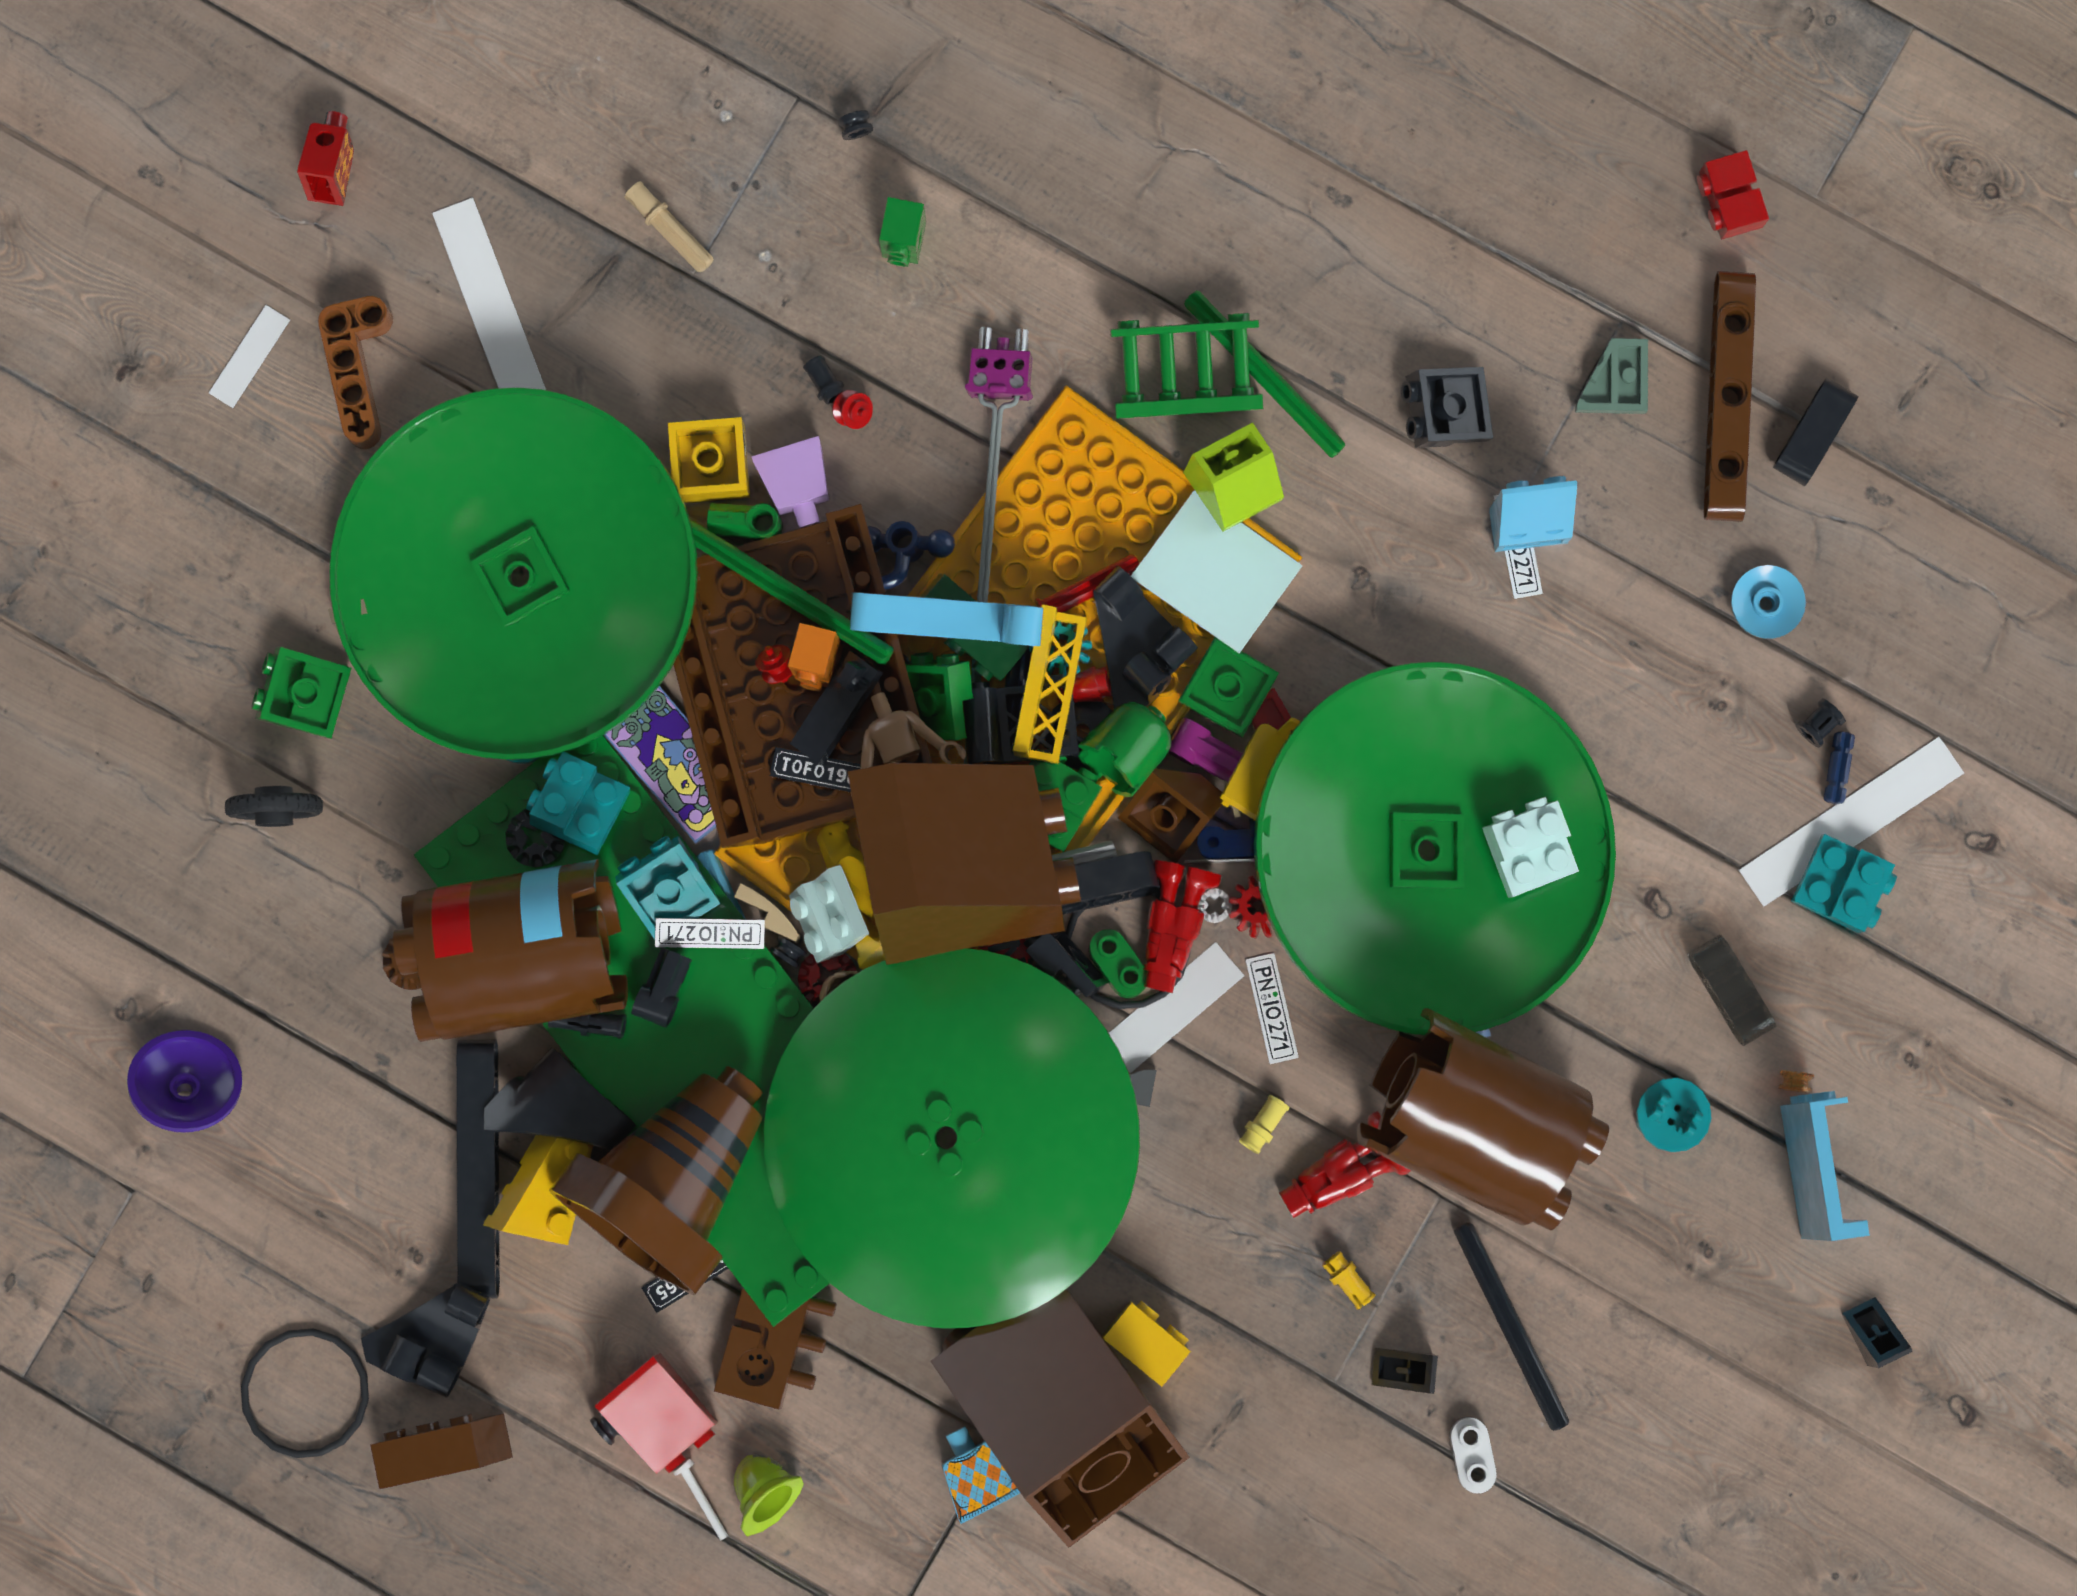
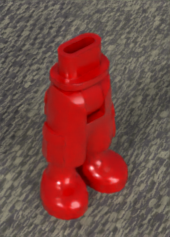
(1174, 927)
(1337, 1176)

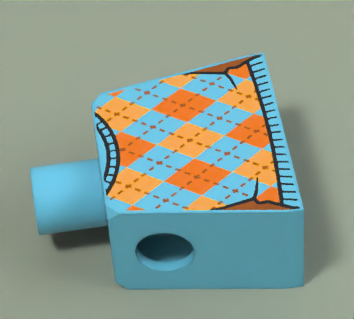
(975, 1477)

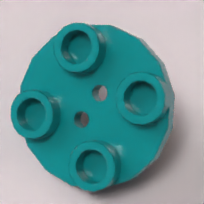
(1658, 1106)

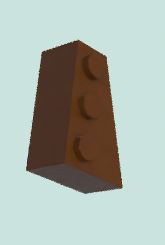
(440, 1451)

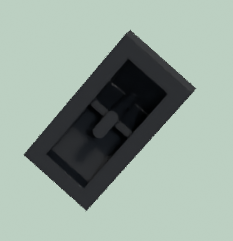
(1876, 1334)
(1405, 1370)

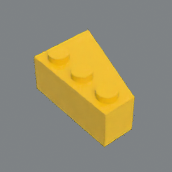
(527, 1202)

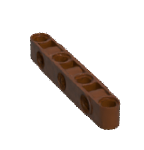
(1729, 423)

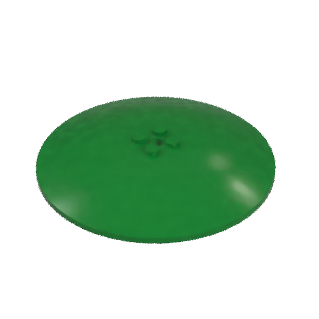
(433, 554)
(1431, 760)
(1037, 1154)

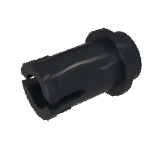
(823, 379)

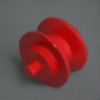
(852, 409)
(774, 664)

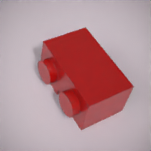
(1730, 195)

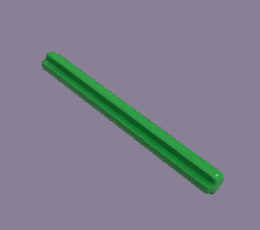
(1270, 380)

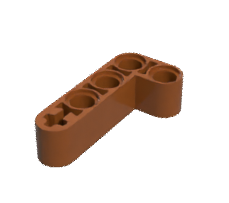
(356, 373)

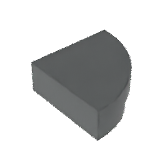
(1143, 1086)

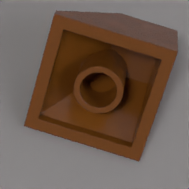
(1172, 810)

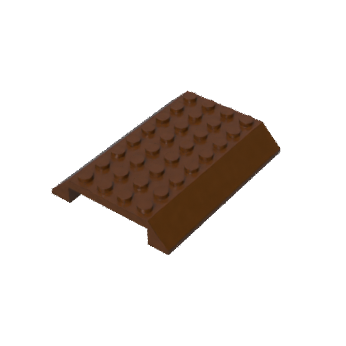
(741, 717)

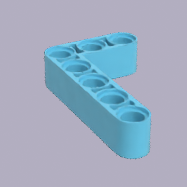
(947, 618)

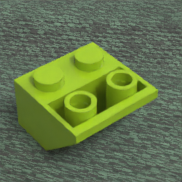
(1235, 477)

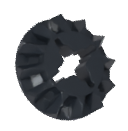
(537, 854)

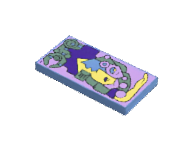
(663, 754)

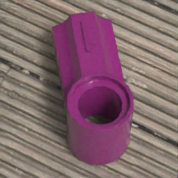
(1196, 746)

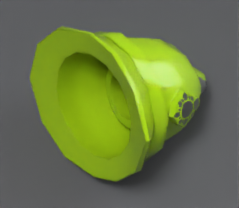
(764, 1492)

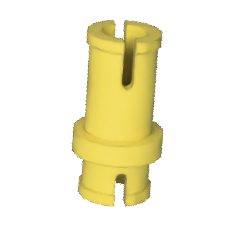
(1263, 1125)

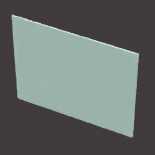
(1216, 576)

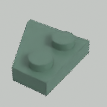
(1618, 380)

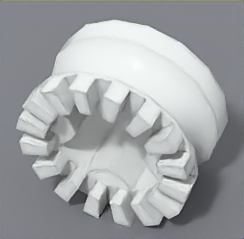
(1214, 894)

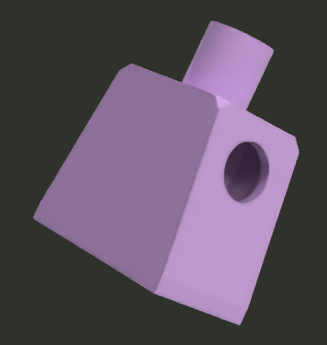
(795, 479)

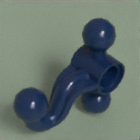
(938, 543)

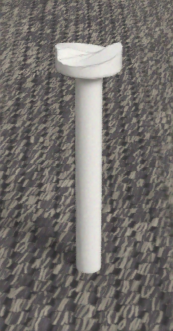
(684, 1469)

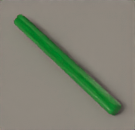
(790, 594)

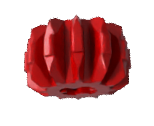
(1245, 910)

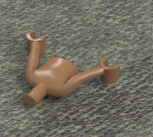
(896, 738)

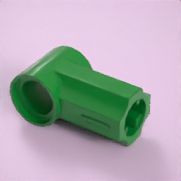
(741, 520)

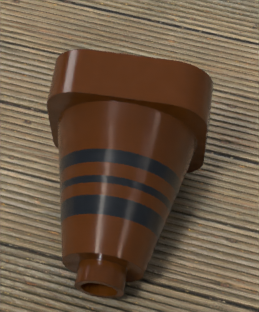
(669, 1179)

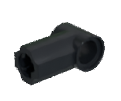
(659, 996)

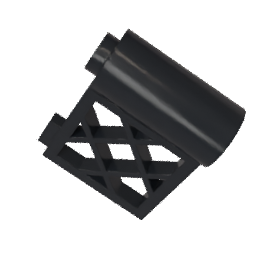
(988, 725)

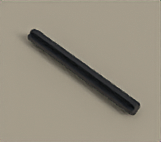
(1511, 1326)

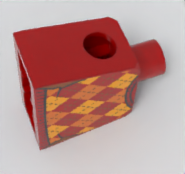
(326, 160)

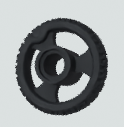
(273, 806)

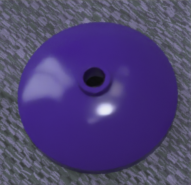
(184, 1063)

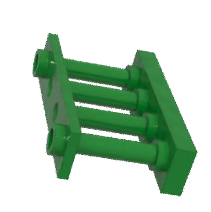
(1170, 399)

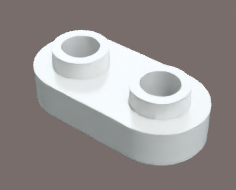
(1472, 1455)

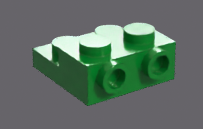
(301, 692)
(939, 692)
(1077, 794)

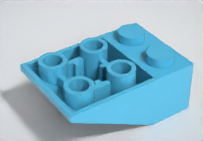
(1533, 514)

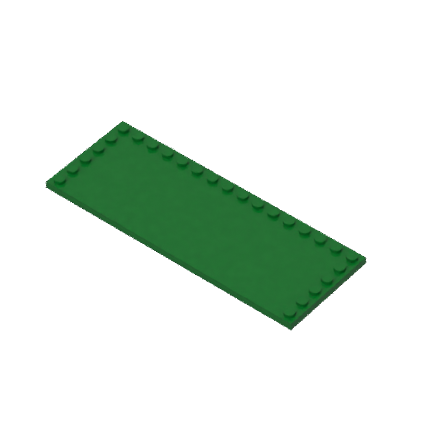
(730, 1012)

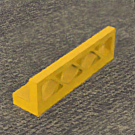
(1035, 683)

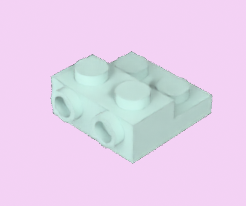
(1531, 846)
(828, 915)

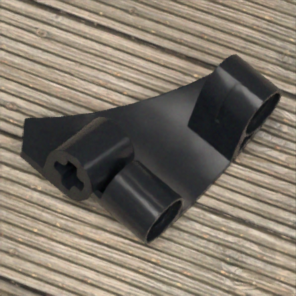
(1137, 641)
(557, 1104)
(431, 1340)

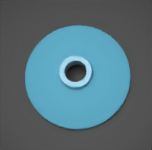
(1781, 589)

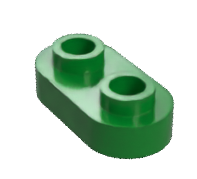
(1117, 963)

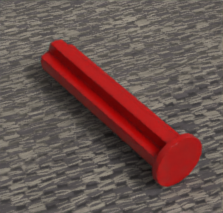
(1083, 589)

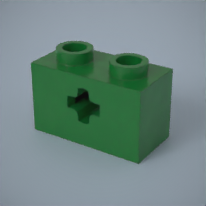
(902, 231)

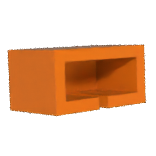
(815, 656)

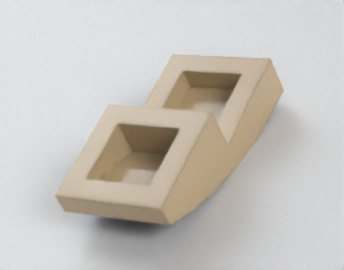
(775, 919)

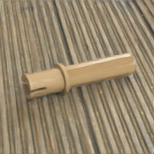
(668, 226)

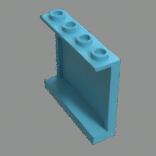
(1814, 1169)

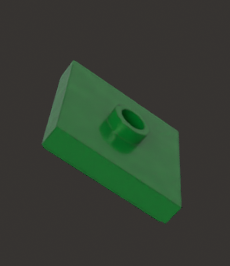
(1228, 687)

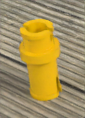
(1347, 1278)

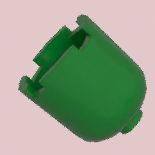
(1127, 746)

